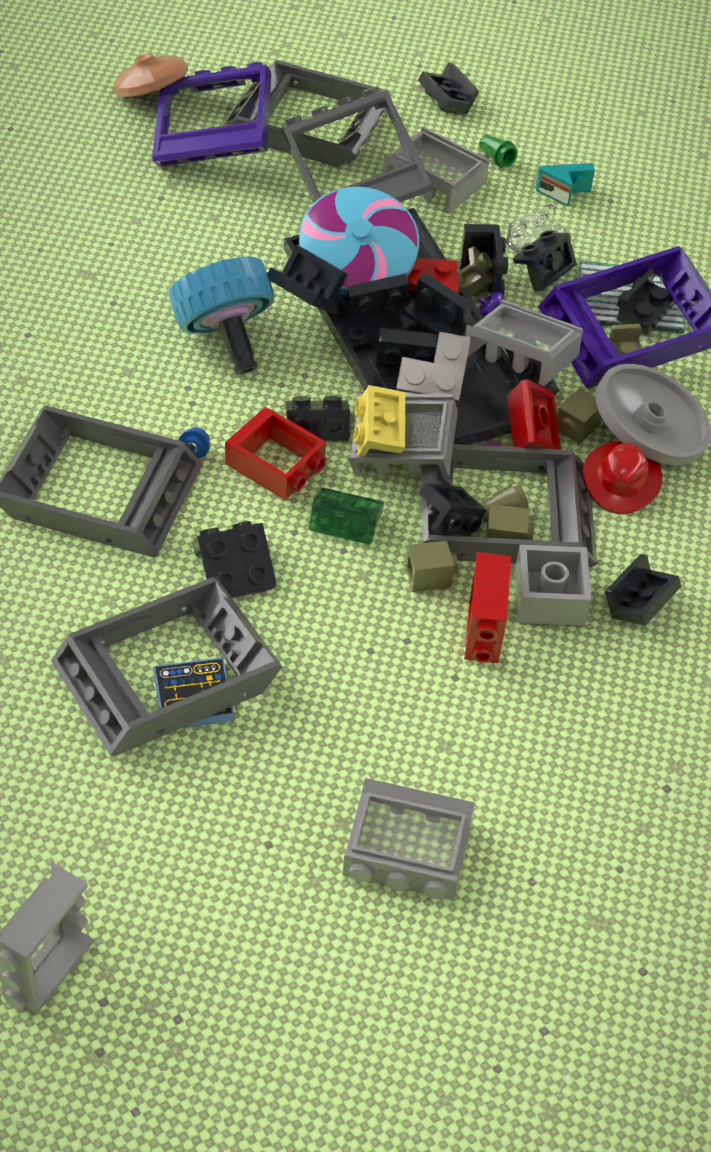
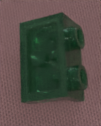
(345, 515)

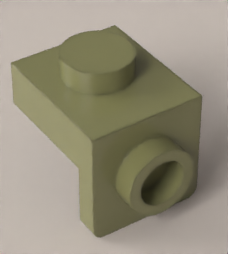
(477, 273)

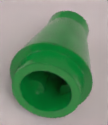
(499, 150)

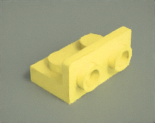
(380, 420)

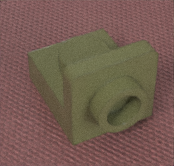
(625, 337)

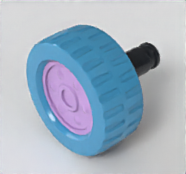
(222, 299)

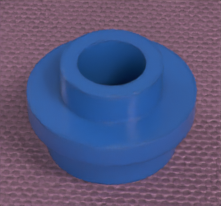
(198, 437)

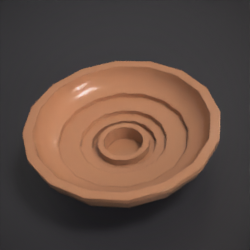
(149, 75)

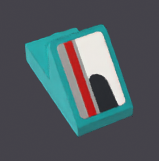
(562, 180)

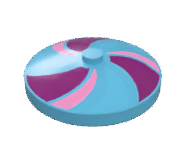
(361, 234)

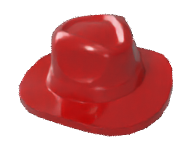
(621, 477)

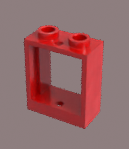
(272, 426)
(488, 608)

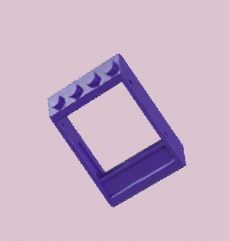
(214, 141)
(596, 351)

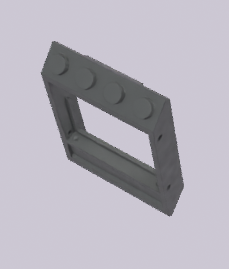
(282, 78)
(399, 183)
(567, 496)
(148, 512)
(111, 702)

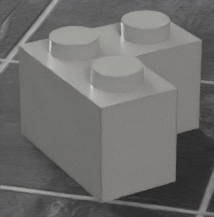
(443, 375)

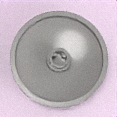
(653, 413)

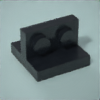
(311, 280)

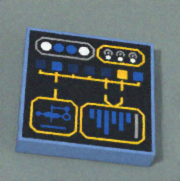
(186, 679)

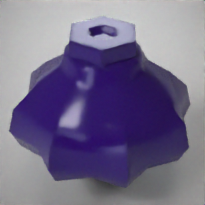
(490, 303)

